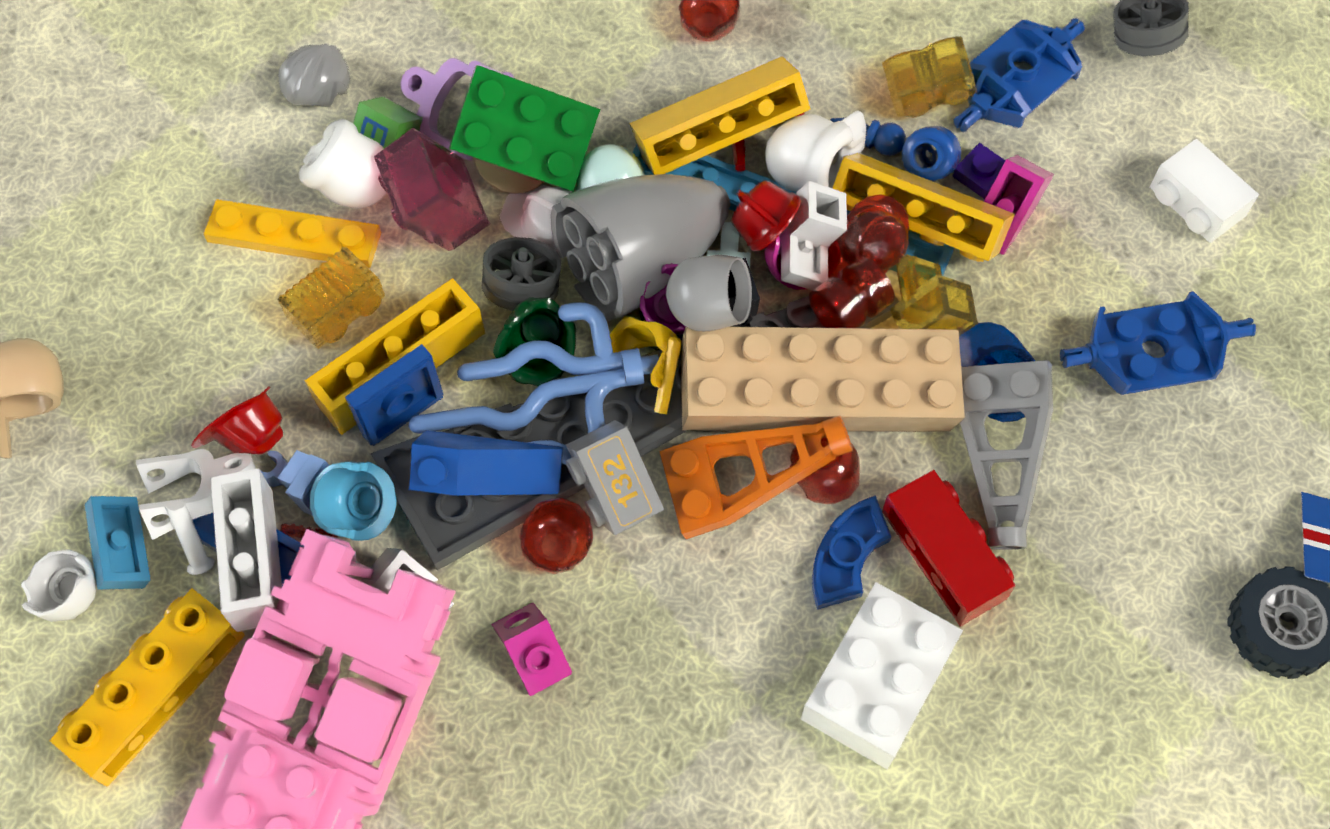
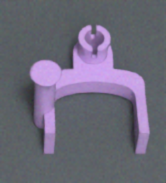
(434, 91)

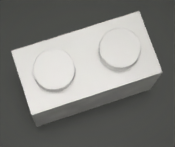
(1203, 191)

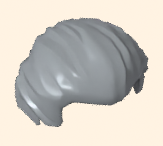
(314, 75)

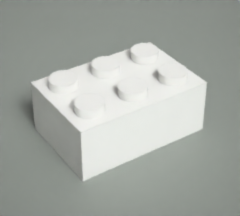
(881, 675)

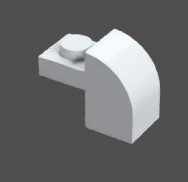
(808, 235)

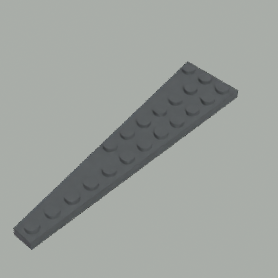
(459, 524)

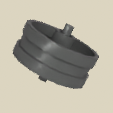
(1150, 26)
(525, 271)

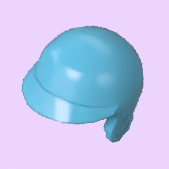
(353, 500)

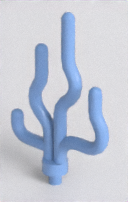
(597, 378)

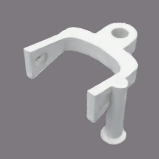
(183, 511)

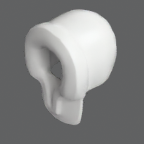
(806, 145)
(344, 167)

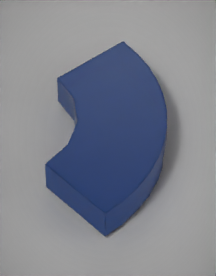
(844, 551)

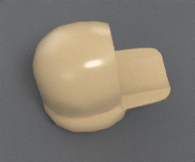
(28, 384)

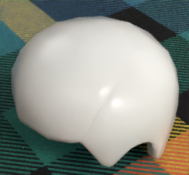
(60, 586)

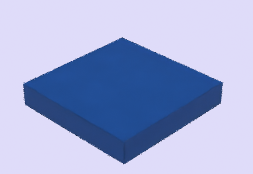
(395, 395)

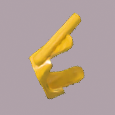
(638, 334)

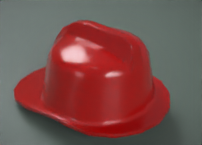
(764, 214)
(245, 428)

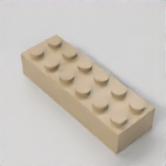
(814, 374)

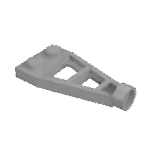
(1004, 389)

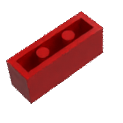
(948, 547)

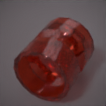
(856, 293)

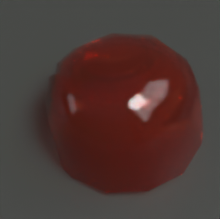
(709, 18)
(834, 480)
(556, 536)

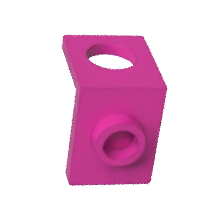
(533, 648)

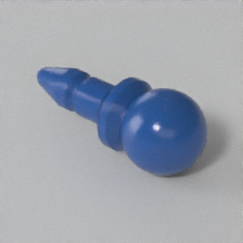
(886, 138)

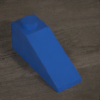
(483, 466)

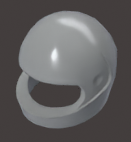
(700, 292)

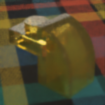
(932, 299)

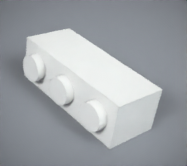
(245, 546)

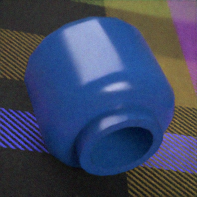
(917, 152)

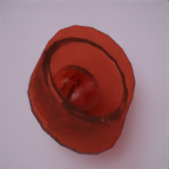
(874, 230)

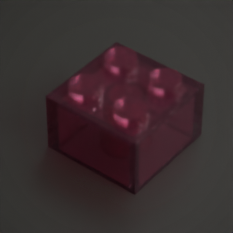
(430, 190)

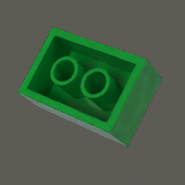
(524, 128)

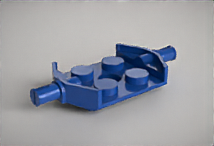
(1010, 93)
(1186, 330)

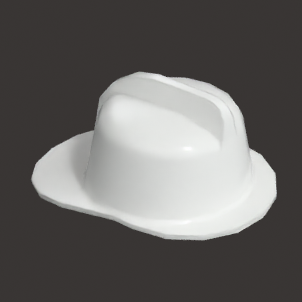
(530, 213)

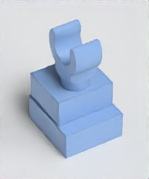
(296, 475)

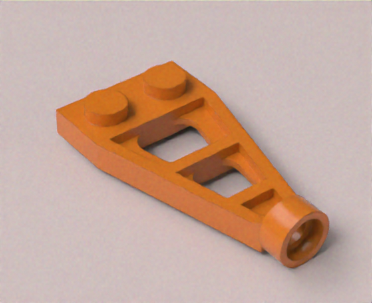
(695, 485)

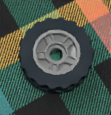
(1262, 637)

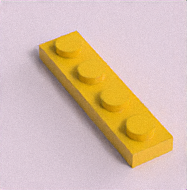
(289, 232)

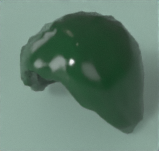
(536, 321)

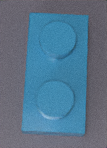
(117, 542)

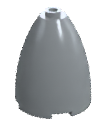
(629, 229)

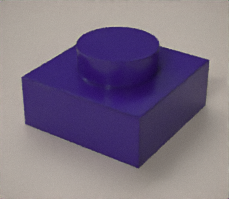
(979, 170)

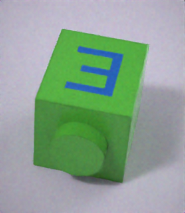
(384, 120)

